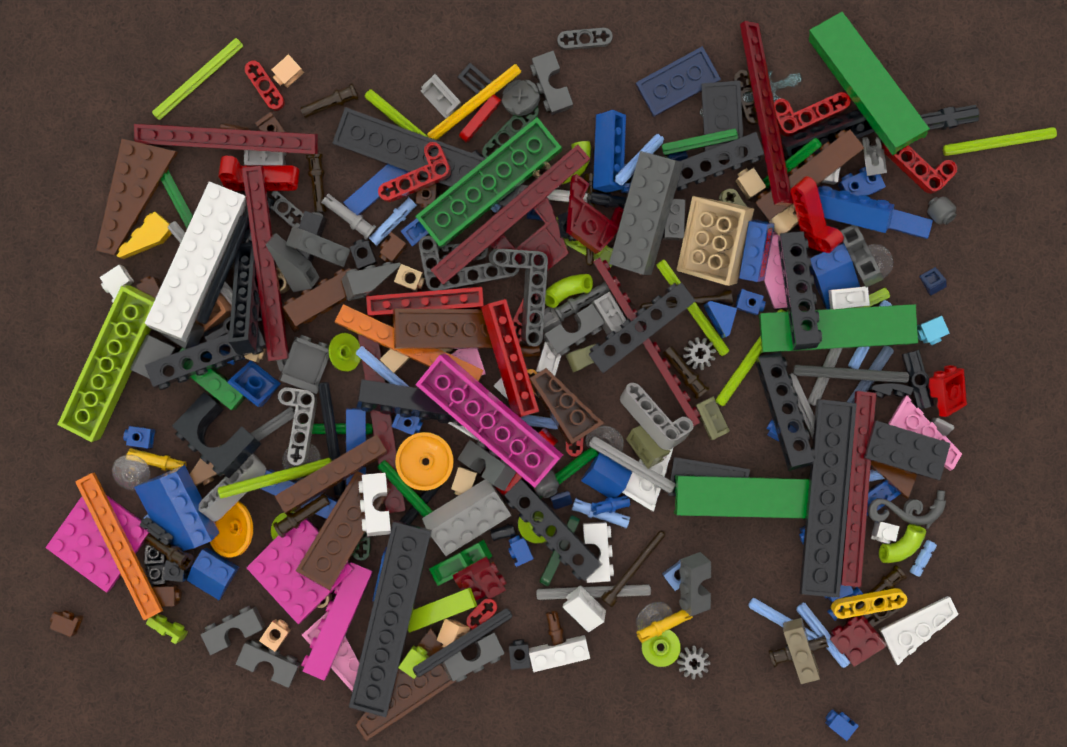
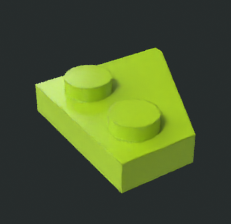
(162, 626)

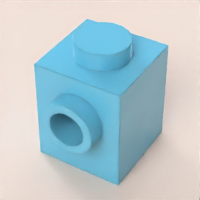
(932, 330)

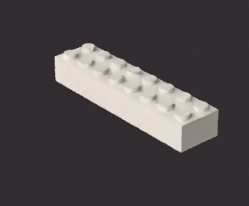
(196, 262)

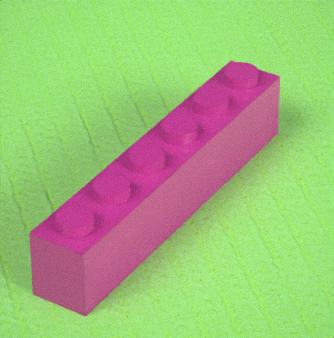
(337, 622)

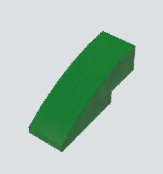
(444, 570)

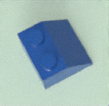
(212, 573)

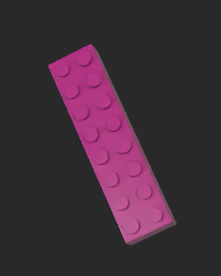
(489, 419)

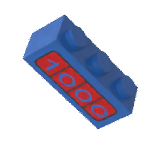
(756, 250)

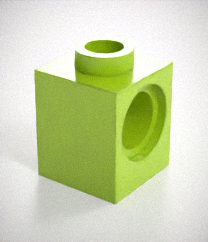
(413, 658)

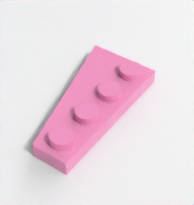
(774, 277)
(912, 419)
(345, 663)

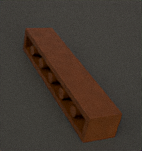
(817, 167)
(331, 474)

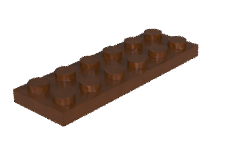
(440, 329)
(337, 537)

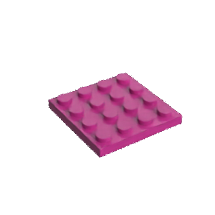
(84, 549)
(277, 572)

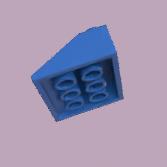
(174, 505)

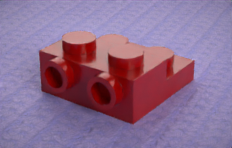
(949, 389)

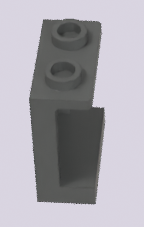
(305, 364)

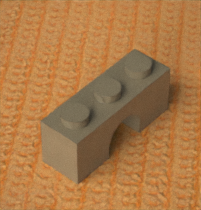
(800, 651)

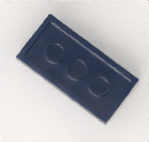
(677, 81)

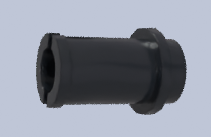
(503, 532)

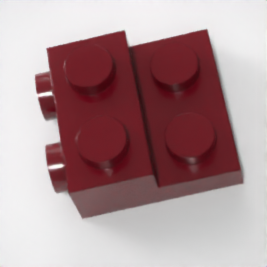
(481, 578)
(857, 639)

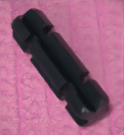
(156, 531)

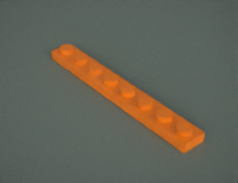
(384, 335)
(119, 546)

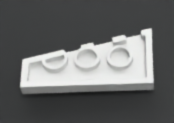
(643, 490)
(911, 631)

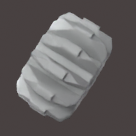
(704, 358)
(687, 667)

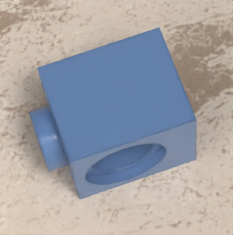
(669, 576)

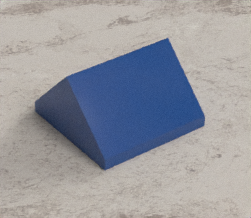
(721, 317)
(254, 383)
(607, 476)

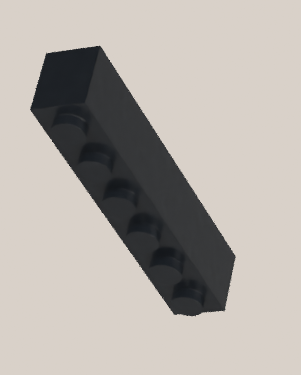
(400, 400)

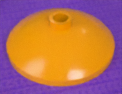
(410, 458)
(234, 532)

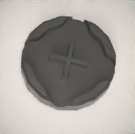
(520, 97)

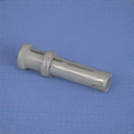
(356, 222)

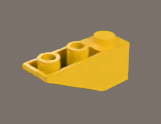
(151, 234)

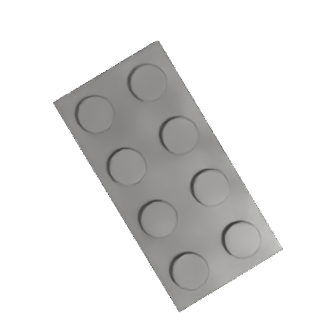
(466, 517)

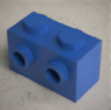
(861, 183)

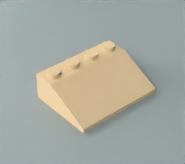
(714, 240)

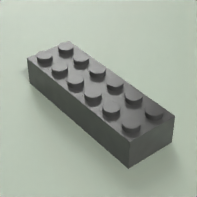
(646, 213)

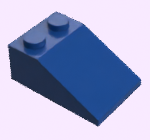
(833, 272)

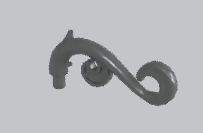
(910, 505)

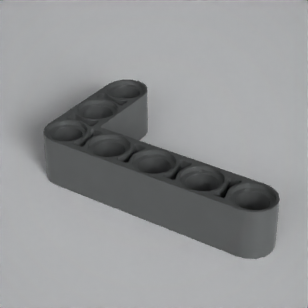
(463, 279)
(529, 288)

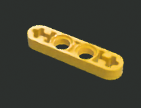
(869, 599)

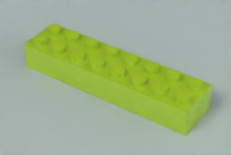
(108, 365)

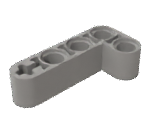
(310, 409)
(653, 420)
(213, 506)

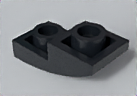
(885, 390)
(155, 566)

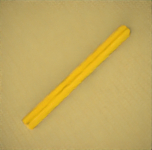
(474, 102)

